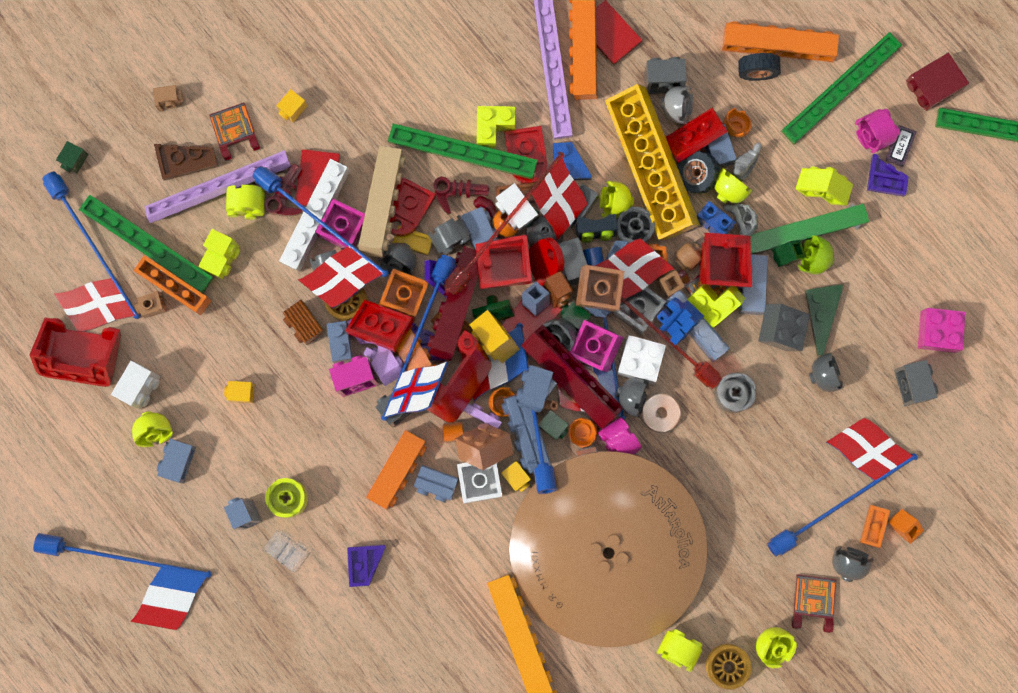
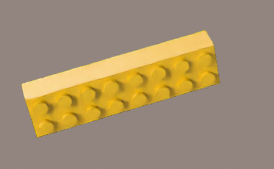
(652, 162)

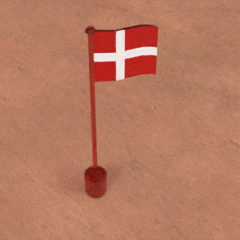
(556, 198)
(641, 268)

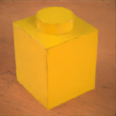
(291, 106)
(239, 392)
(516, 477)

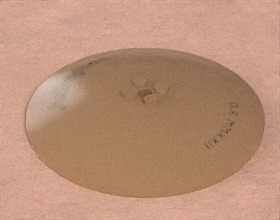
(619, 505)

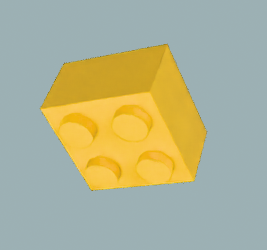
(493, 337)

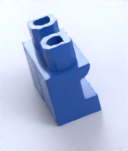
(716, 219)
(681, 321)

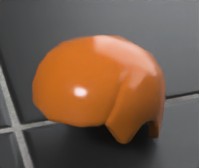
(737, 123)
(508, 230)
(496, 400)
(582, 432)

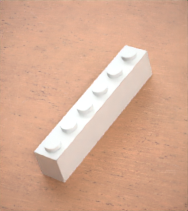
(305, 231)

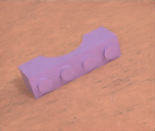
(385, 364)

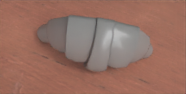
(746, 162)
(744, 216)

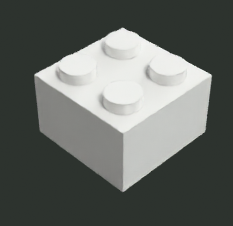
(509, 200)
(641, 359)
(136, 385)
(478, 483)

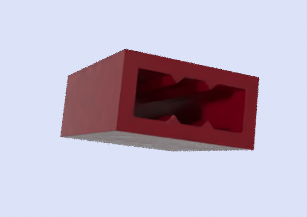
(937, 82)

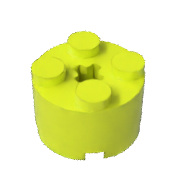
(245, 201)
(280, 488)
(680, 650)

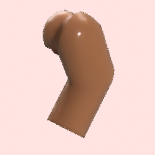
(549, 405)

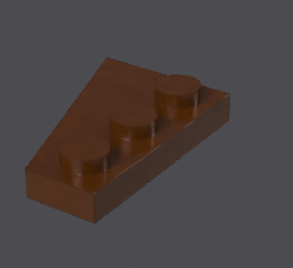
(184, 160)

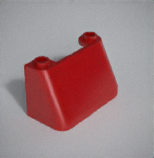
(75, 354)
(464, 383)

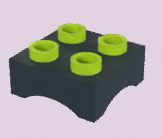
(596, 229)

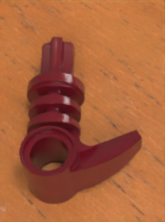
(286, 184)
(457, 188)

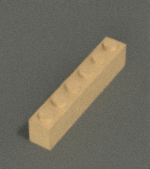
(381, 201)

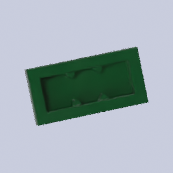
(500, 310)

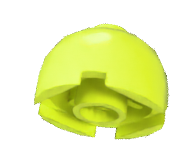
(731, 188)
(615, 199)
(151, 428)
(775, 646)

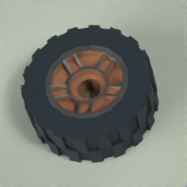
(759, 66)
(709, 172)

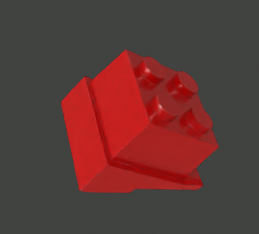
(726, 260)
(504, 263)

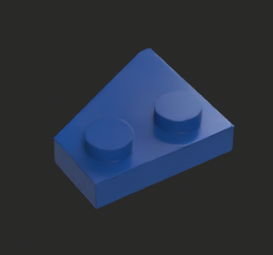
(572, 160)

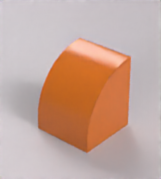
(452, 431)
(906, 526)

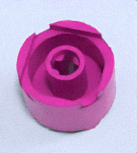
(877, 130)
(619, 437)

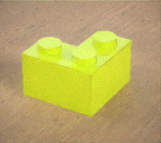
(491, 120)
(825, 184)
(219, 254)
(716, 307)

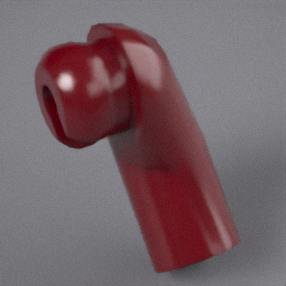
(487, 204)

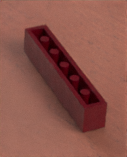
(453, 311)
(572, 376)

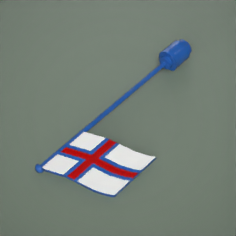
(418, 387)

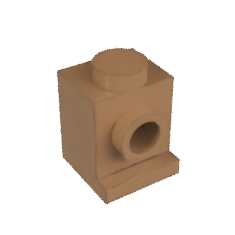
(167, 97)
(670, 282)
(157, 305)

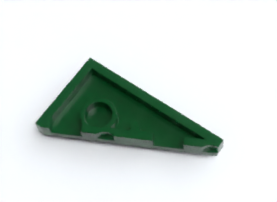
(822, 308)

